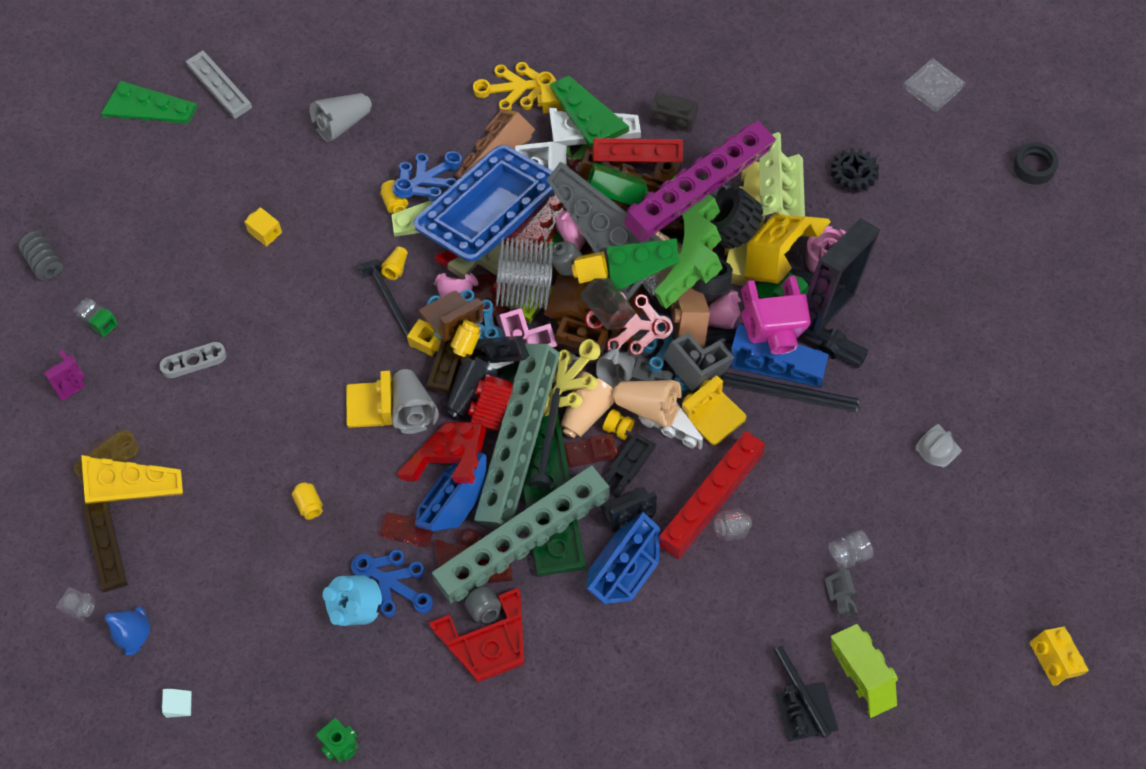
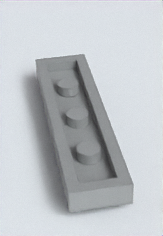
(219, 84)

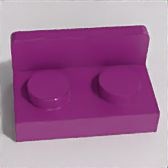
(66, 376)

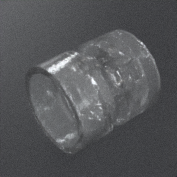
(852, 549)

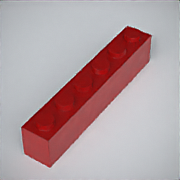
(711, 495)

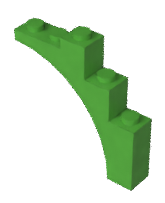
(696, 256)

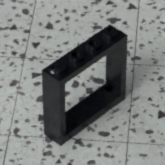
(843, 263)

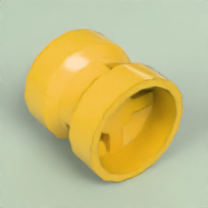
(618, 424)

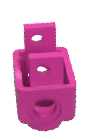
(776, 318)

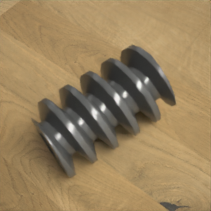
(40, 256)

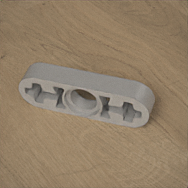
(185, 355)

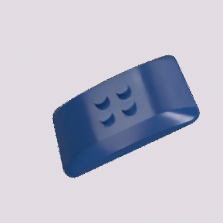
(486, 203)

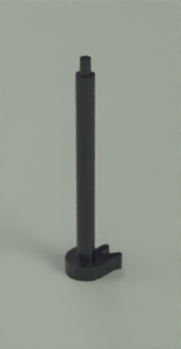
(372, 268)
(540, 479)

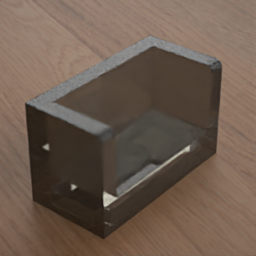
(607, 303)

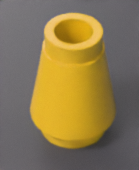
(394, 264)

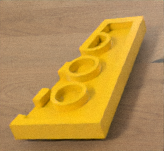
(119, 481)

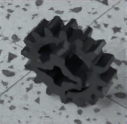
(852, 167)

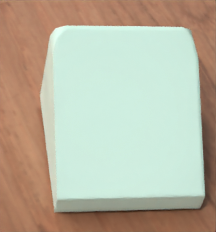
(176, 703)

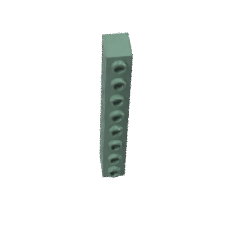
(517, 436)
(526, 522)

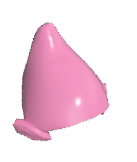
(569, 230)
(447, 284)
(725, 311)

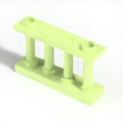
(781, 182)

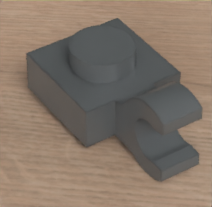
(642, 373)
(840, 589)

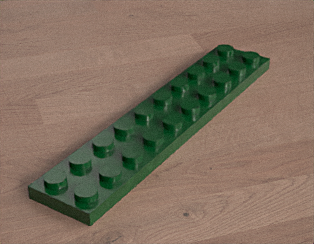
(563, 550)

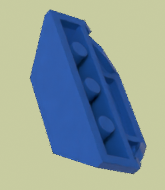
(450, 502)
(625, 561)

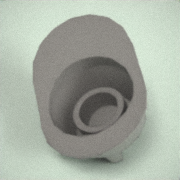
(938, 447)

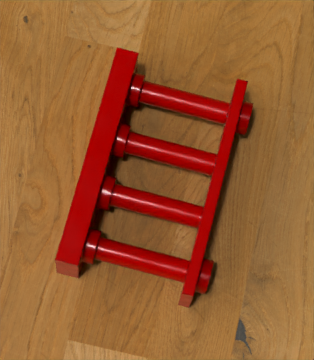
(637, 150)

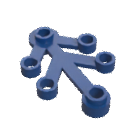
(406, 188)
(389, 580)

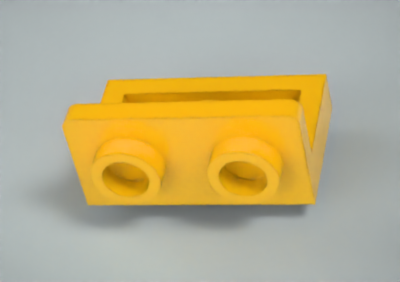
(1058, 655)

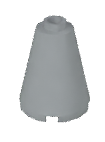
(338, 114)
(411, 403)

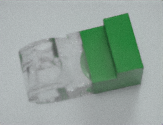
(95, 316)

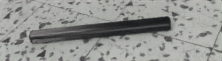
(790, 392)

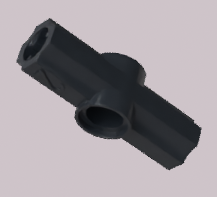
(837, 346)

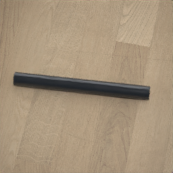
(802, 692)

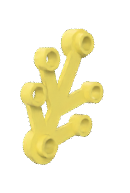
(565, 380)

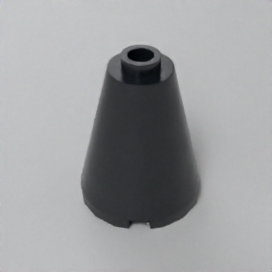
(465, 385)

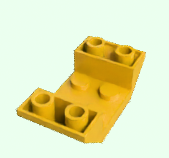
(767, 248)

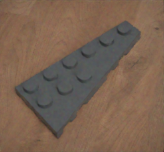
(595, 215)

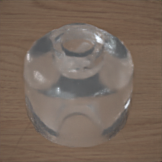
(732, 524)

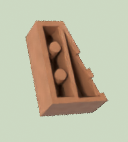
(690, 315)

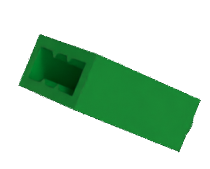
(618, 184)

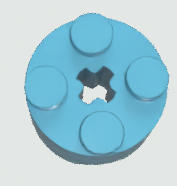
(352, 600)

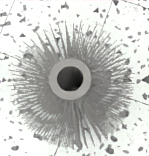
(524, 273)

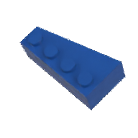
(799, 366)

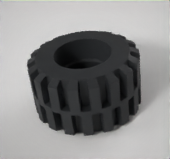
(738, 216)

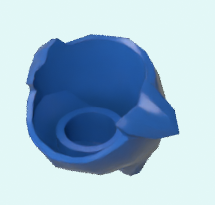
(128, 629)

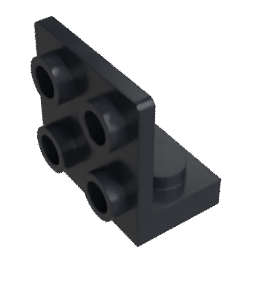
(625, 508)

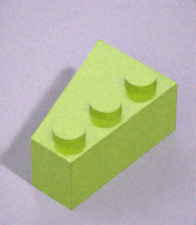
(866, 669)

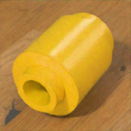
(392, 202)
(465, 338)
(307, 500)

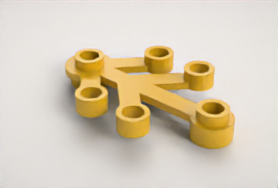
(516, 85)

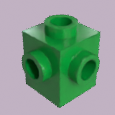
(337, 741)

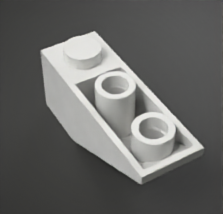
(681, 429)

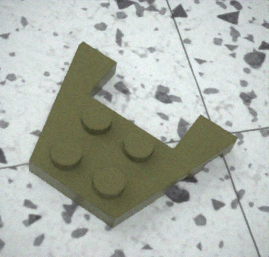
(489, 261)

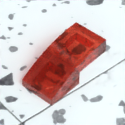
(594, 450)
(403, 528)

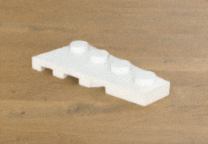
(566, 133)

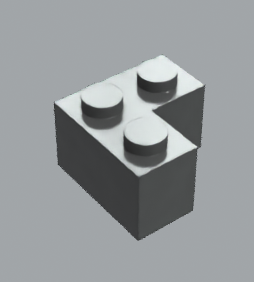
(697, 364)

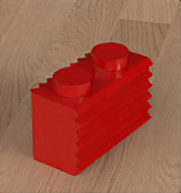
(491, 402)

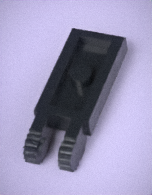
(502, 349)
(629, 462)

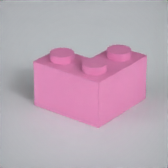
(514, 324)

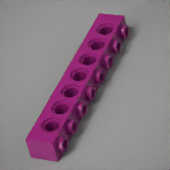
(646, 225)

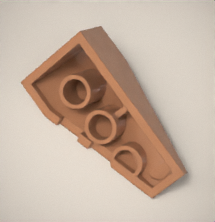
(505, 129)

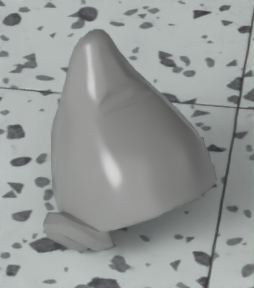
(615, 367)

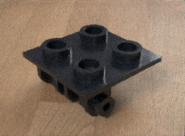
(795, 715)

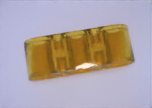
(114, 448)

